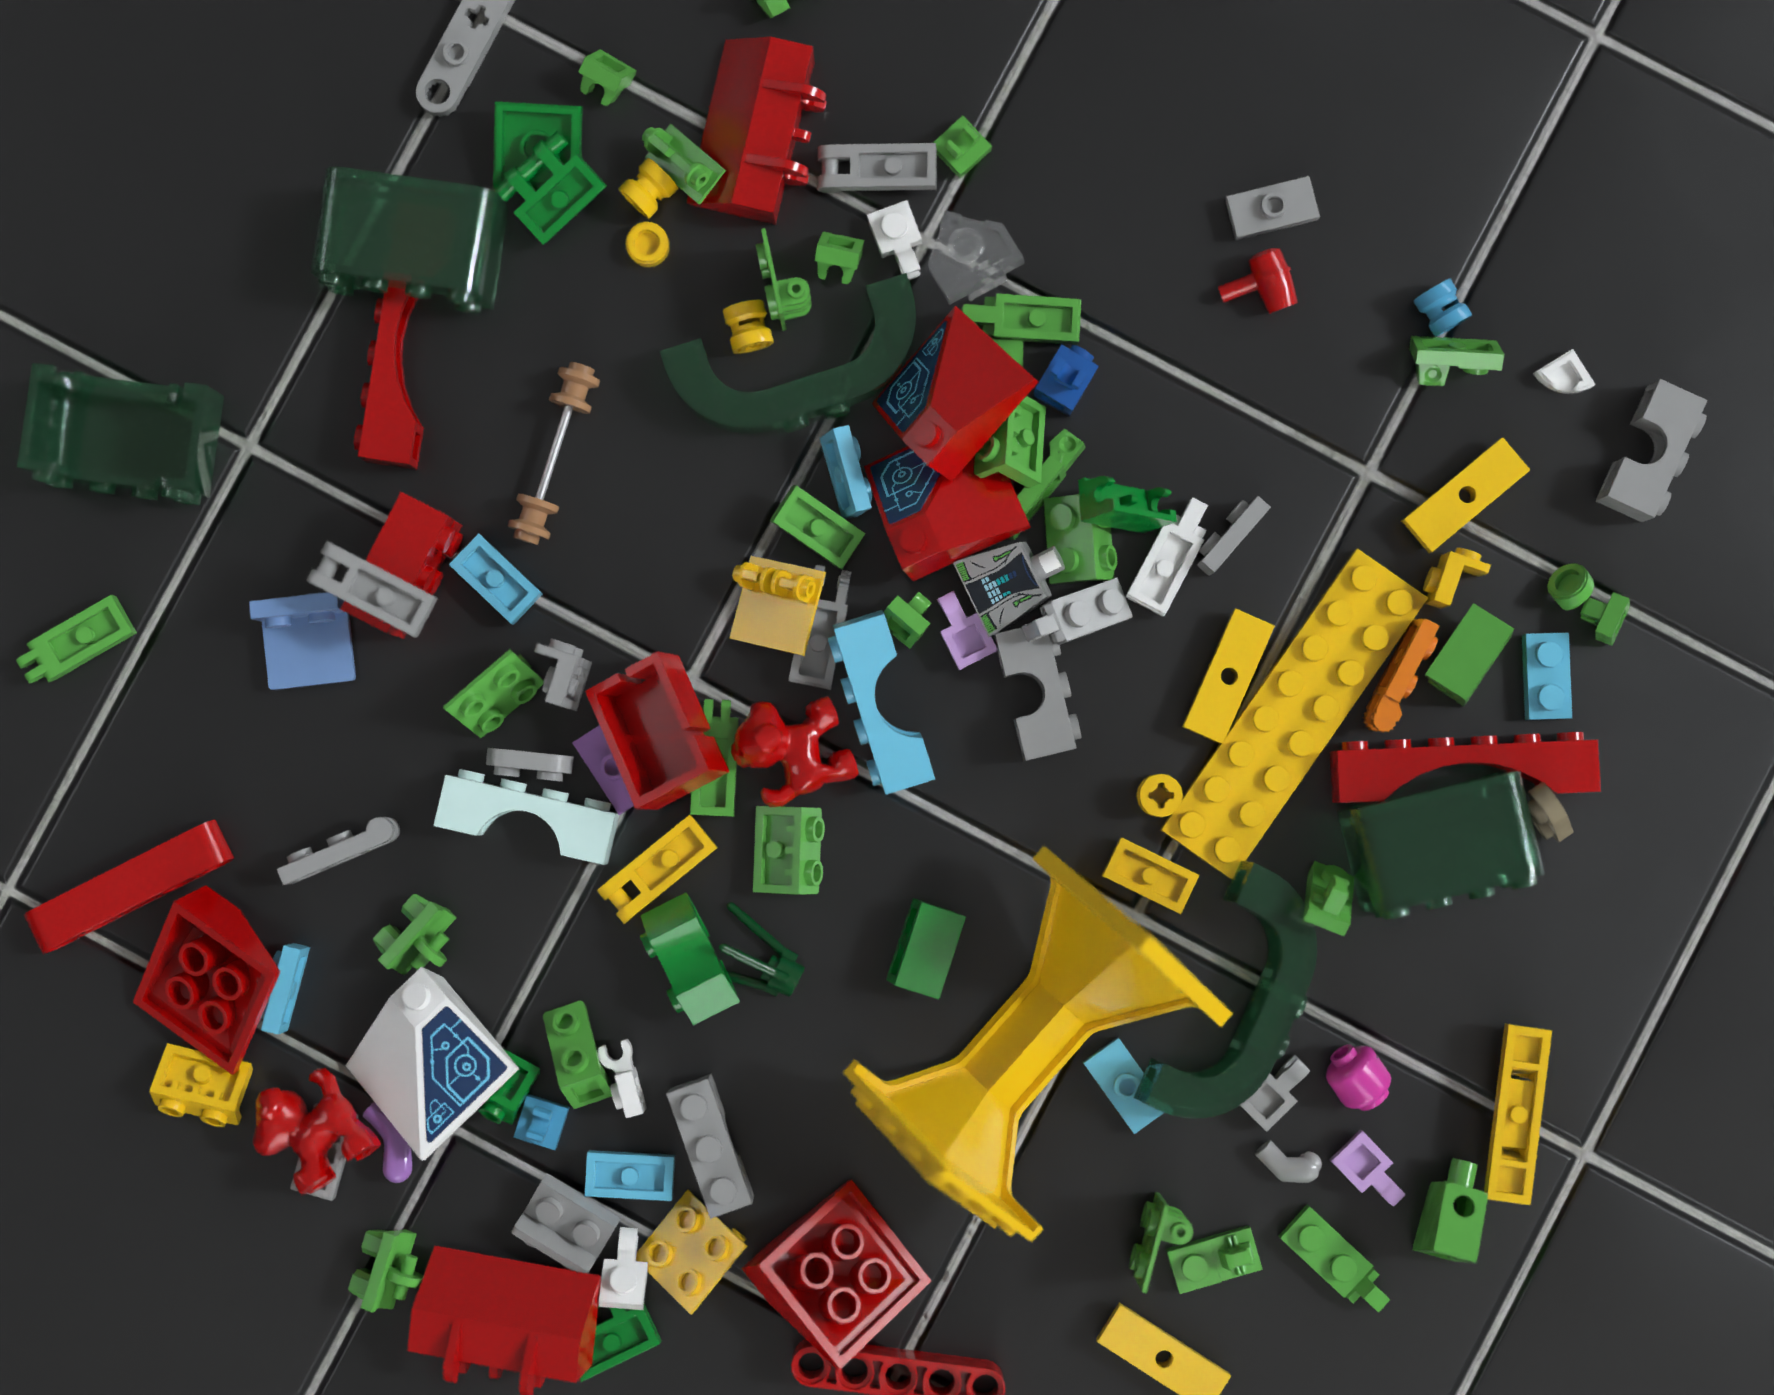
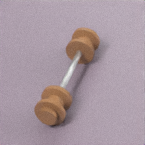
(572, 397)

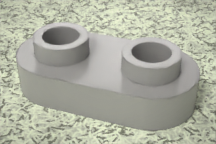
(511, 761)

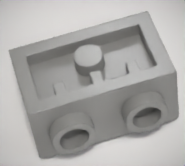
(566, 681)
(565, 1225)

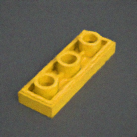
(1483, 480)
(1240, 652)
(1139, 1343)

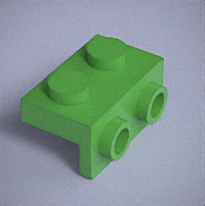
(1082, 546)

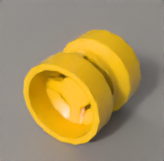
(651, 185)
(748, 326)

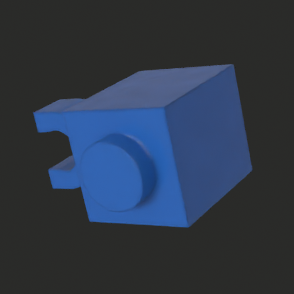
(1066, 378)

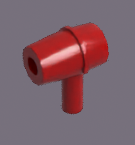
(1269, 276)

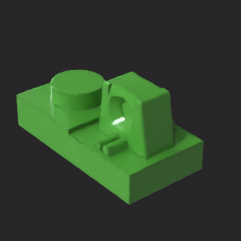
(1436, 355)
(817, 527)
(1329, 897)
(1214, 1259)

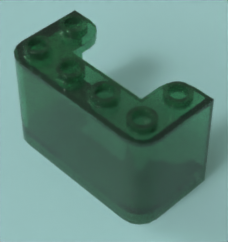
(410, 237)
(120, 435)
(1441, 845)

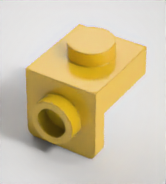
(1443, 580)

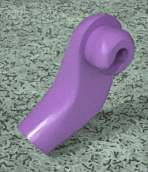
(397, 1152)

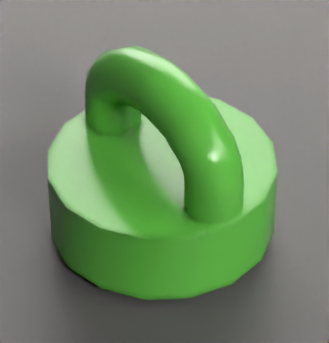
(1570, 586)

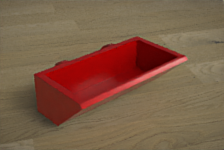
(756, 123)
(505, 1317)

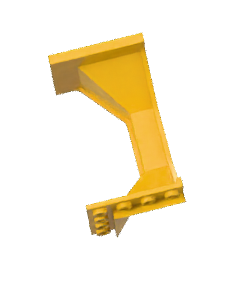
(1085, 976)

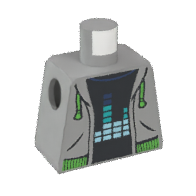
(1008, 583)

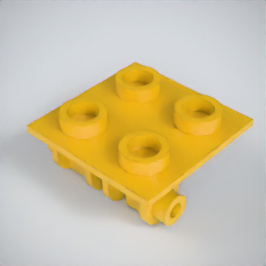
(776, 604)
(690, 1251)

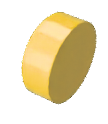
(647, 244)

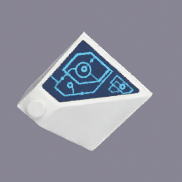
(429, 1062)

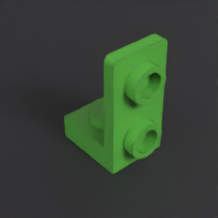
(575, 1055)

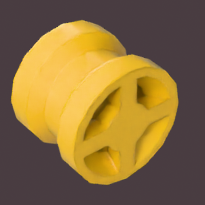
(1151, 795)

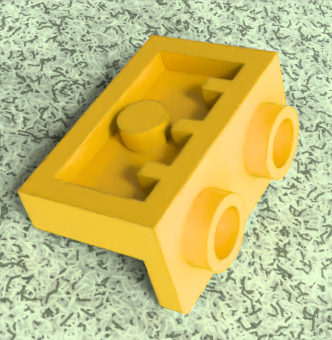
(199, 1087)

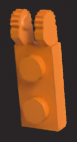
(1399, 676)

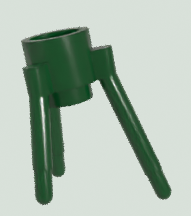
(780, 973)

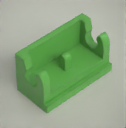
(1469, 654)

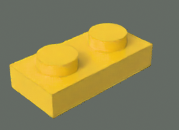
(1150, 875)

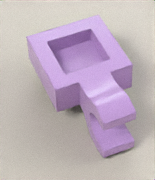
(966, 635)
(1366, 1165)

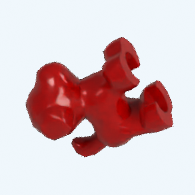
(766, 739)
(285, 1123)

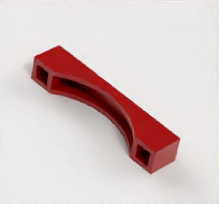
(390, 427)
(1374, 774)

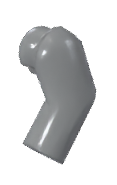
(1289, 1169)

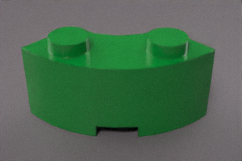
(683, 947)

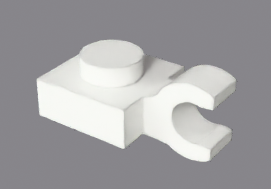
(897, 234)
(627, 1089)
(625, 1278)

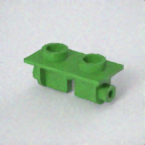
(682, 161)

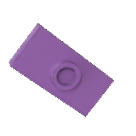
(602, 765)

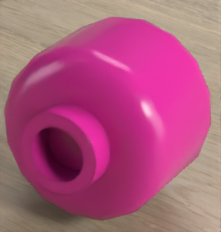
(1358, 1077)

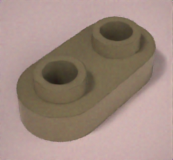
(1548, 813)

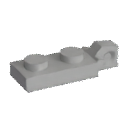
(1080, 613)

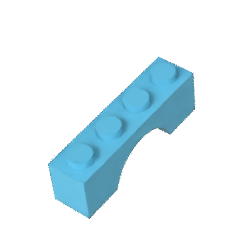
(898, 754)

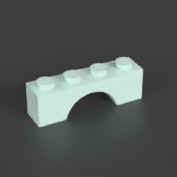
(472, 806)

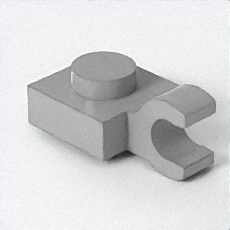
(1273, 1097)

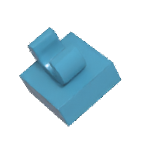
(541, 1122)

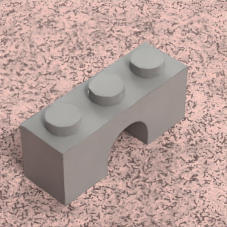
(1671, 420)
(1050, 727)
(709, 1146)

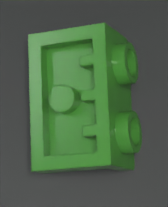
(1016, 446)
(788, 850)

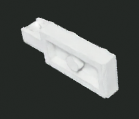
(1169, 560)

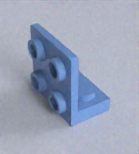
(305, 640)

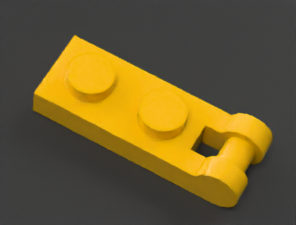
(658, 867)

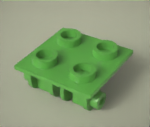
(785, 297)
(495, 694)
(1160, 1223)

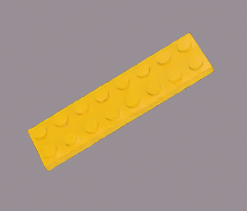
(1294, 713)

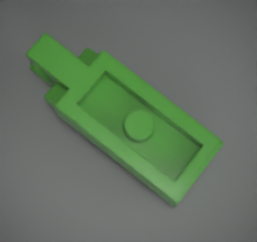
(1028, 318)
(1063, 452)
(1333, 1258)

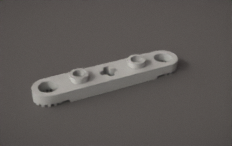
(461, 53)

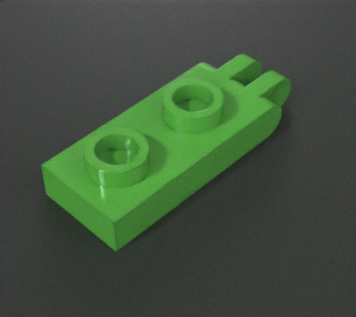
(77, 640)
(718, 796)

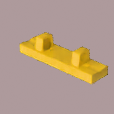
(1517, 1114)

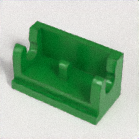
(1122, 505)
(925, 948)

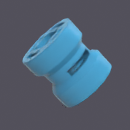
(1438, 298)

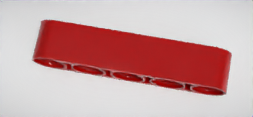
(129, 886)
(880, 1358)

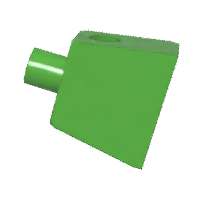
(1447, 1232)

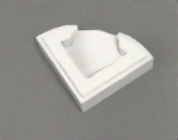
(1565, 374)

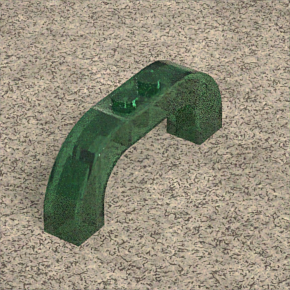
(808, 397)
(1268, 1017)

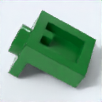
(508, 1098)

